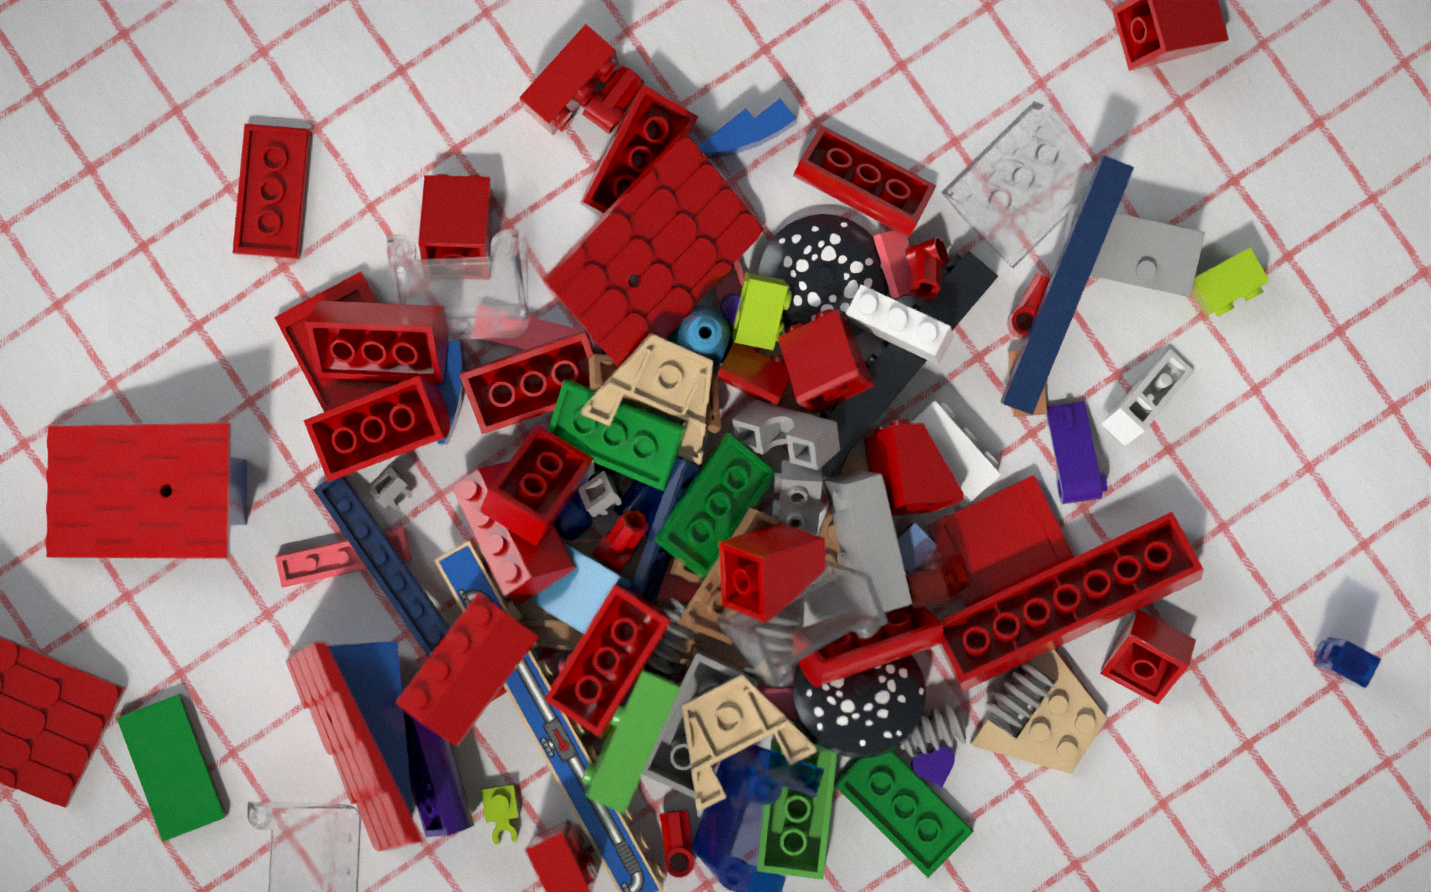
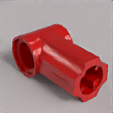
(609, 106)
(926, 266)
(1028, 304)
(620, 542)
(677, 838)

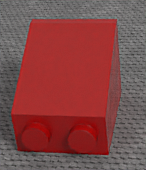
(1167, 29)
(455, 217)
(824, 361)
(911, 469)
(768, 569)

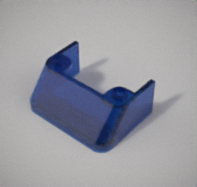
(748, 776)

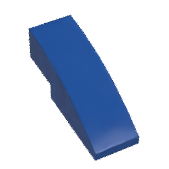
(748, 132)
(452, 386)

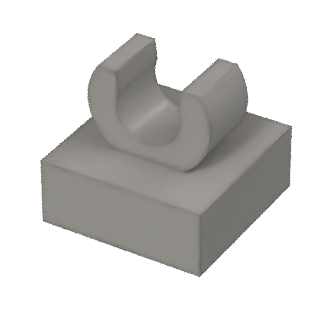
(388, 488)
(599, 494)

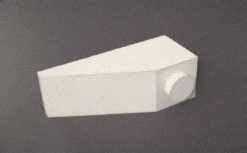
(1147, 398)

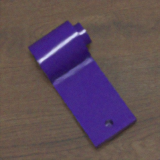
(1074, 453)

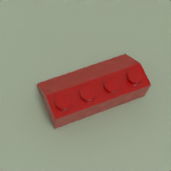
(378, 340)
(515, 563)
(467, 669)

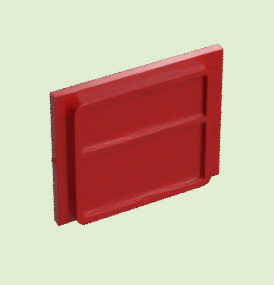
(328, 391)
(1003, 539)

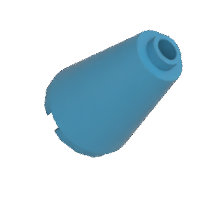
(715, 324)

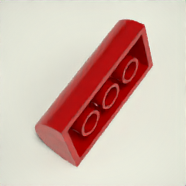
(640, 138)
(864, 181)
(526, 381)
(379, 426)
(904, 634)
(608, 659)

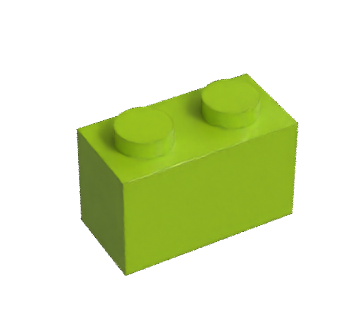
(1229, 281)
(760, 311)

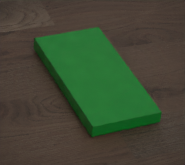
(633, 444)
(715, 504)
(171, 767)
(904, 810)

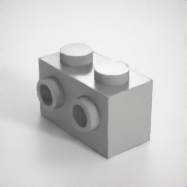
(798, 496)

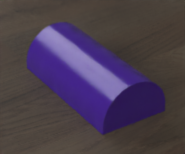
(435, 781)

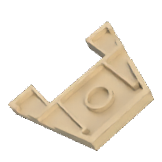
(666, 379)
(729, 721)
(1057, 730)

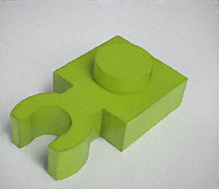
(500, 806)

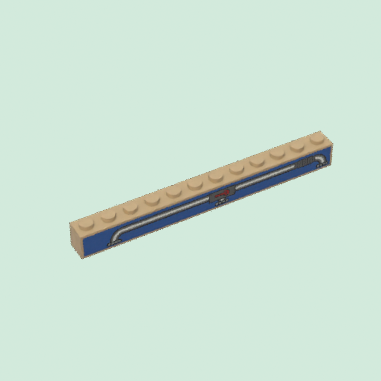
(557, 735)

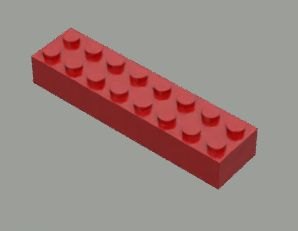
(1068, 601)

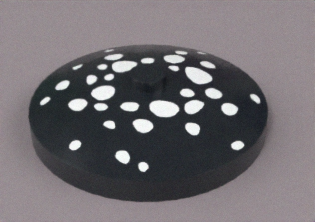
(823, 265)
(864, 711)

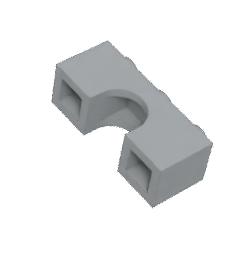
(809, 438)

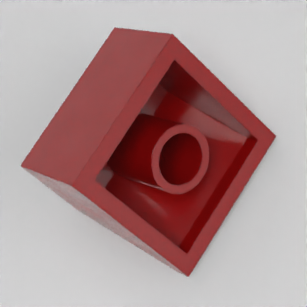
(755, 373)
(1148, 656)

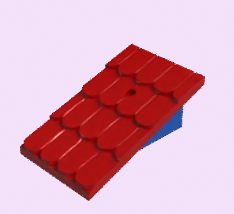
(654, 251)
(116, 495)
(356, 715)
(49, 721)

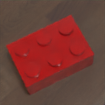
(570, 80)
(536, 485)
(561, 860)

